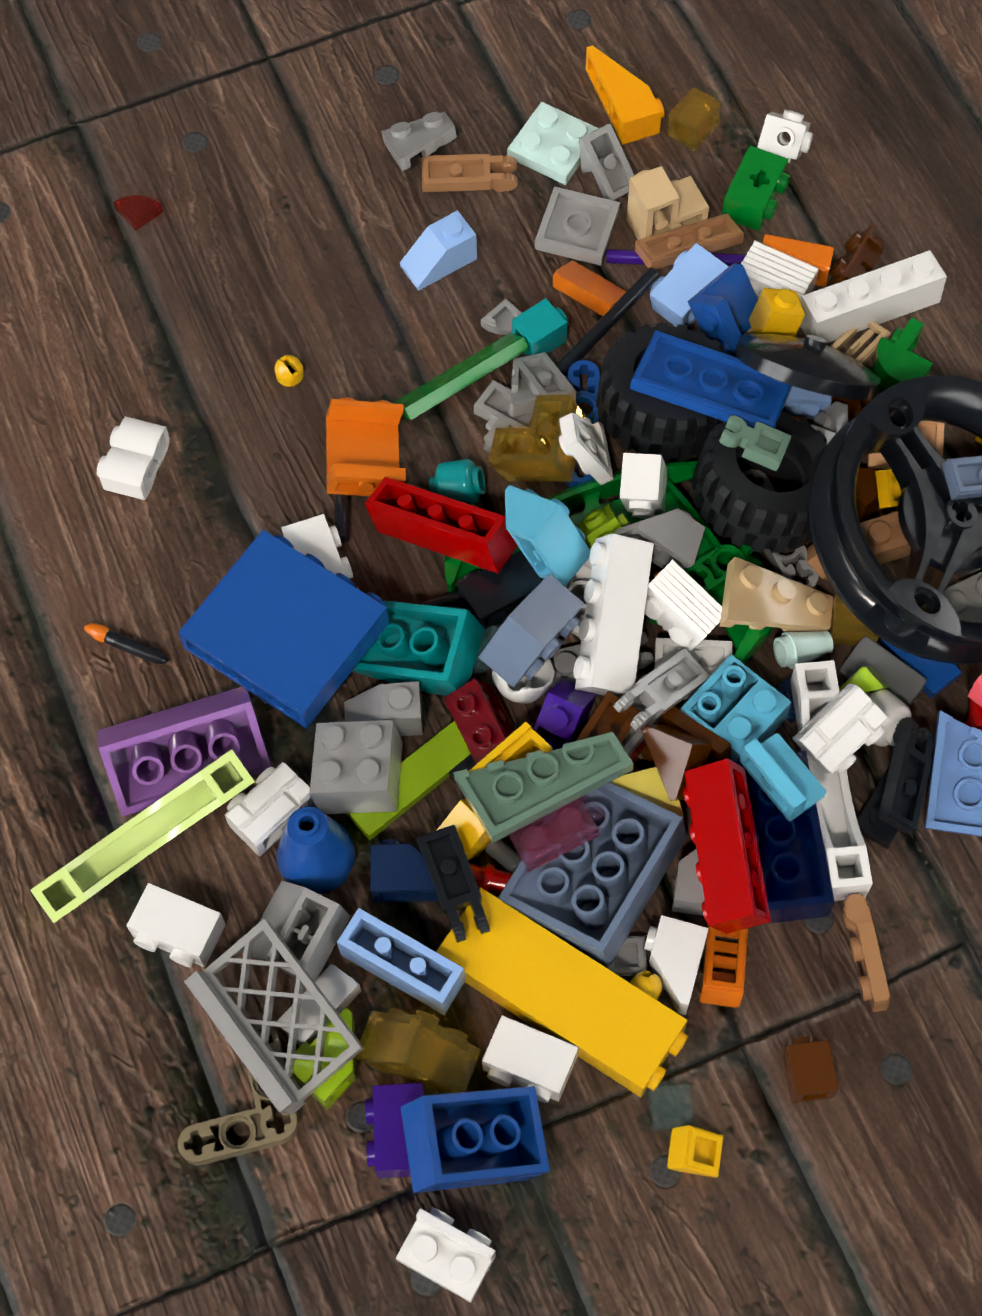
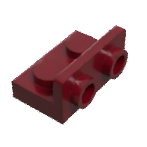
(479, 717)

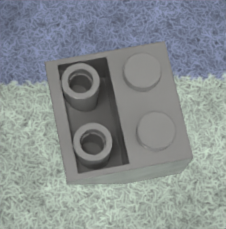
(306, 924)

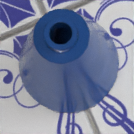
(315, 851)

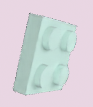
(550, 143)

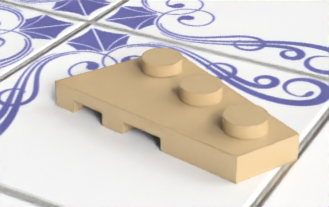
(771, 600)

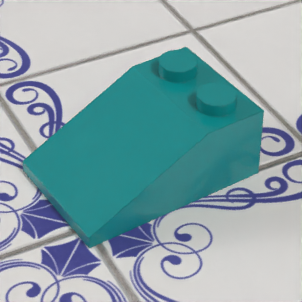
(425, 646)

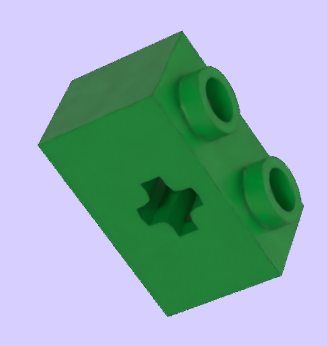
(755, 188)

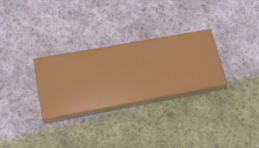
(711, 234)

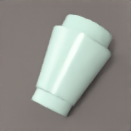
(801, 647)

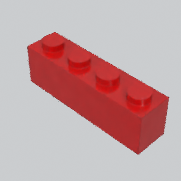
(441, 524)
(726, 847)

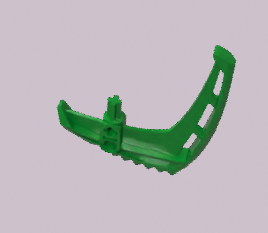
(707, 562)

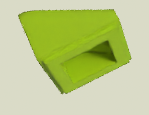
(867, 679)

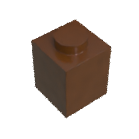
(810, 1070)

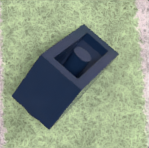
(399, 874)

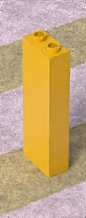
(567, 995)

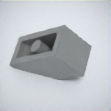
(674, 537)
(389, 702)

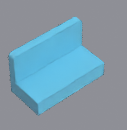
(782, 775)

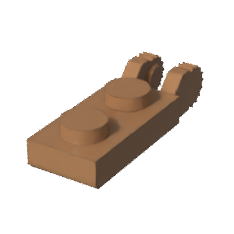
(468, 173)
(866, 949)

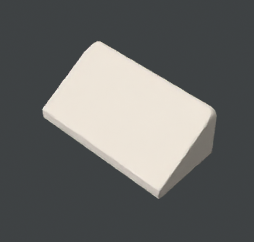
(338, 989)

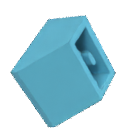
(545, 534)
(738, 705)

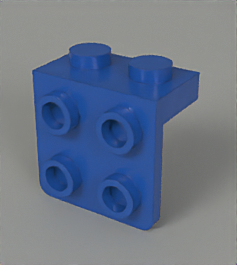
(725, 307)

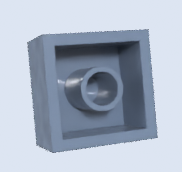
(533, 632)

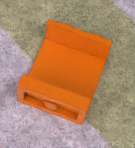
(362, 445)

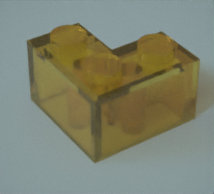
(536, 450)
(419, 1050)

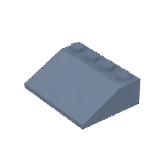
(603, 885)

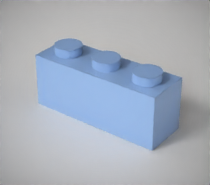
(401, 961)

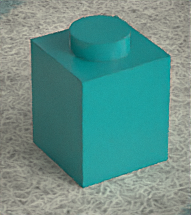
(541, 327)

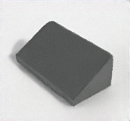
(903, 680)

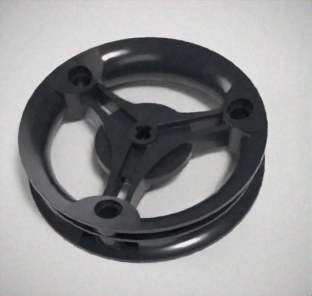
(935, 526)

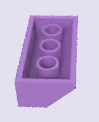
(168, 747)

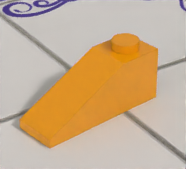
(624, 97)

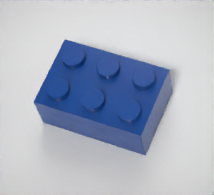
(474, 1139)

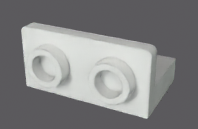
(447, 1254)

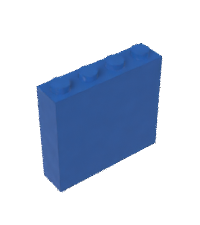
(285, 627)

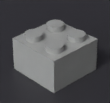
(356, 767)

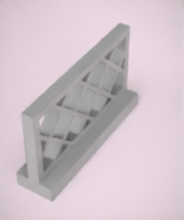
(252, 1045)

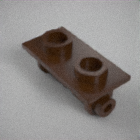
(861, 250)

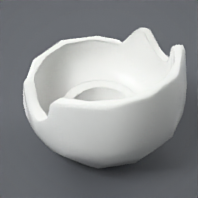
(527, 691)

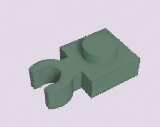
(760, 444)

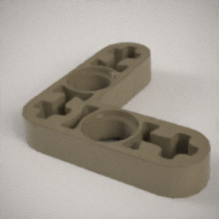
(256, 1119)

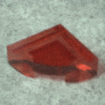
(137, 209)

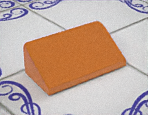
(587, 287)

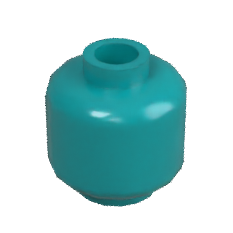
(459, 481)

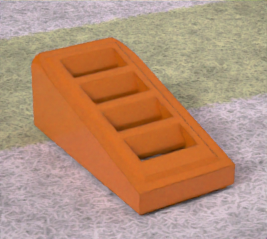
(811, 253)
(721, 987)

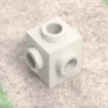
(773, 131)

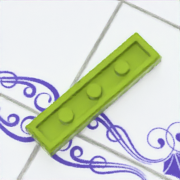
(418, 777)

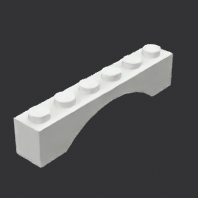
(845, 849)

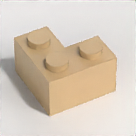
(663, 204)

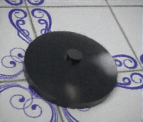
(808, 365)

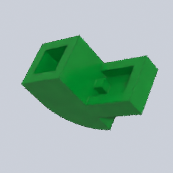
(895, 358)

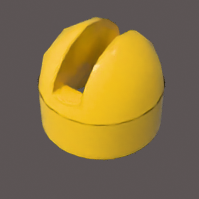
(284, 375)
(648, 983)

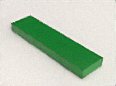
(462, 375)

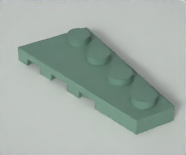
(529, 788)

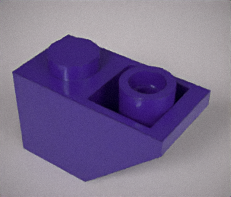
(563, 714)

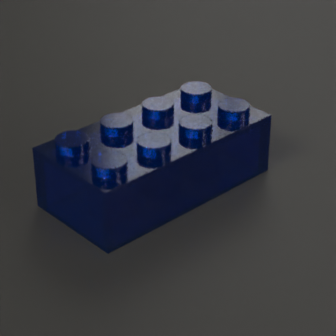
(791, 857)

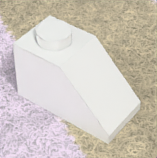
(676, 957)

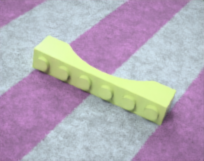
(141, 835)

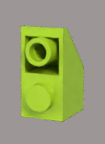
(334, 1045)

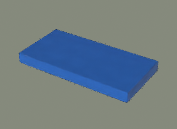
(708, 382)

